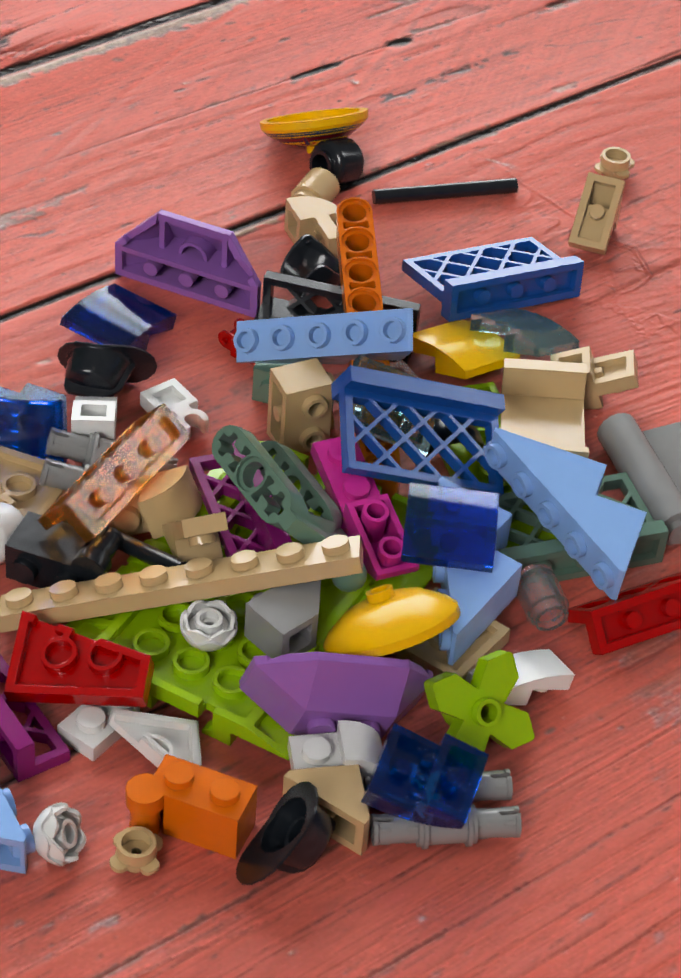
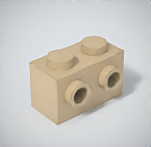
(300, 404)

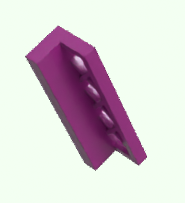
(212, 489)
(17, 741)

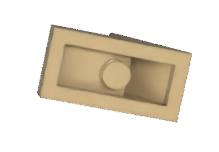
(597, 213)
(196, 536)

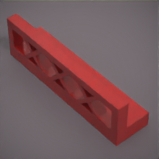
(633, 617)

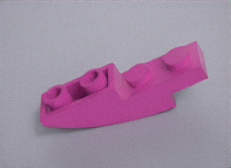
(363, 511)

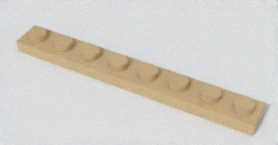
(184, 583)

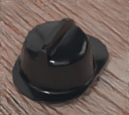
(103, 368)
(289, 839)

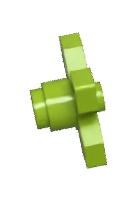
(478, 708)

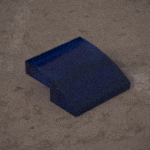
(118, 318)
(29, 417)
(450, 527)
(425, 779)

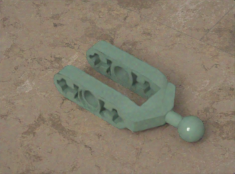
(295, 516)

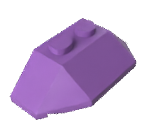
(190, 261)
(317, 689)

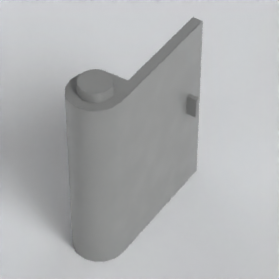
(651, 463)

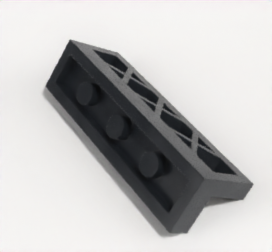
(302, 305)

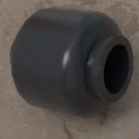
(340, 157)

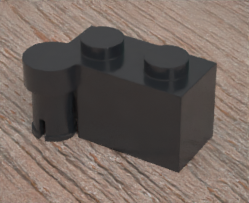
(57, 554)

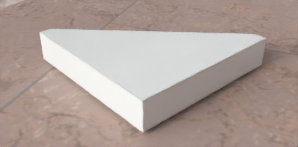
(158, 735)

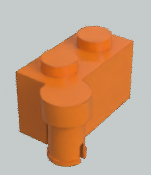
(195, 805)

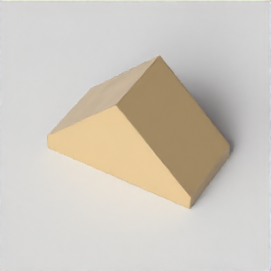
(340, 796)

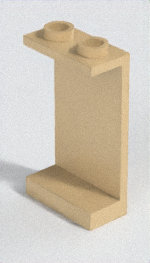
(546, 402)

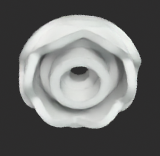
(208, 625)
(59, 834)

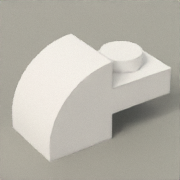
(94, 415)
(349, 745)

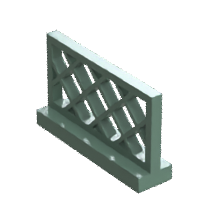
(531, 550)

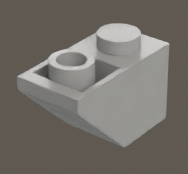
(284, 619)

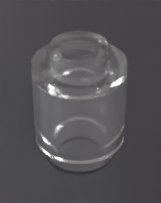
(542, 597)

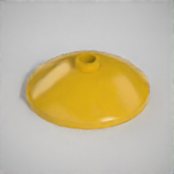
(391, 621)

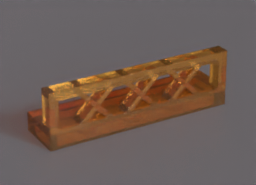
(118, 474)

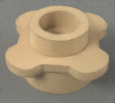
(615, 163)
(136, 840)

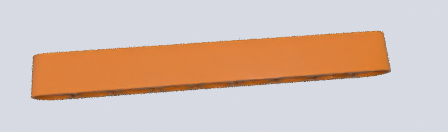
(361, 287)

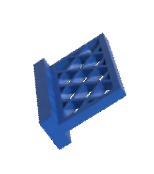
(496, 277)
(415, 399)

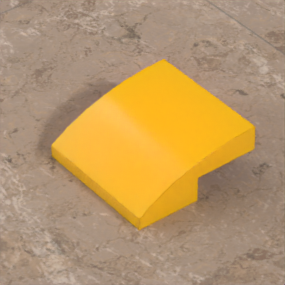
(460, 350)

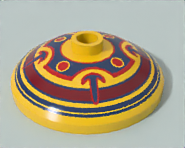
(311, 127)

